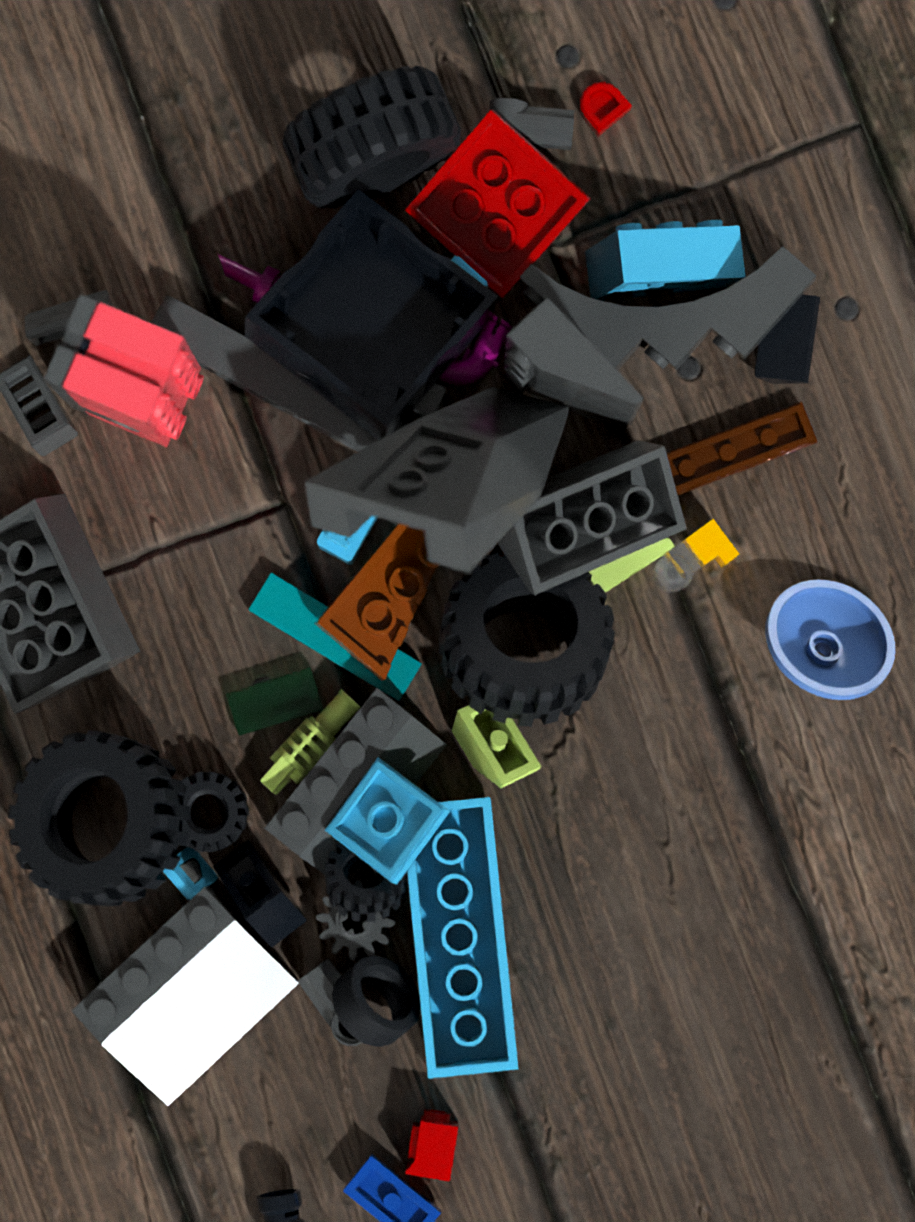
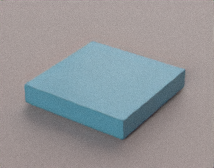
(387, 821)

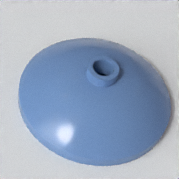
(839, 625)

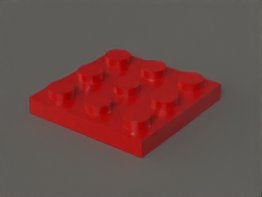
(497, 203)

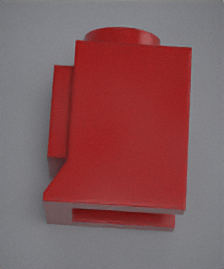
(432, 1146)

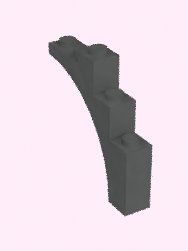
(736, 315)

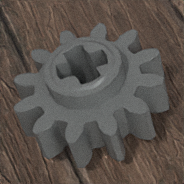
(350, 938)

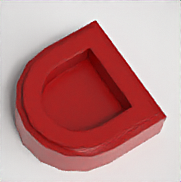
(602, 106)

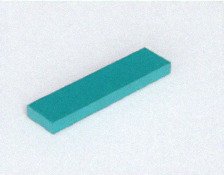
(296, 614)

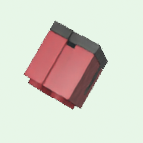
(125, 371)

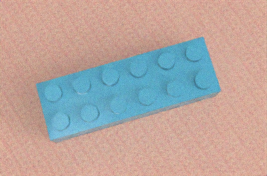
(462, 946)

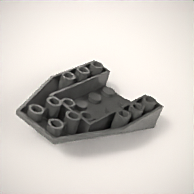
(450, 473)

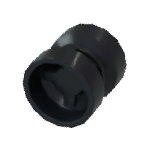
(280, 1205)

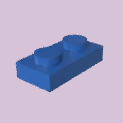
(388, 1195)

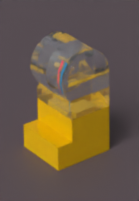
(678, 565)

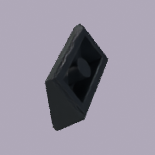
(787, 349)

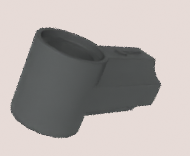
(539, 125)
(319, 987)

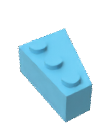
(665, 259)

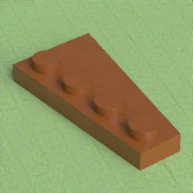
(381, 599)

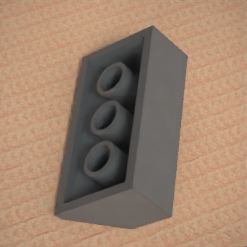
(595, 516)
(376, 731)

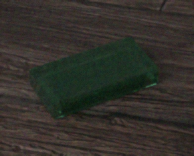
(274, 701)

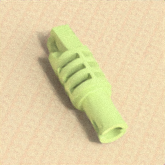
(308, 743)

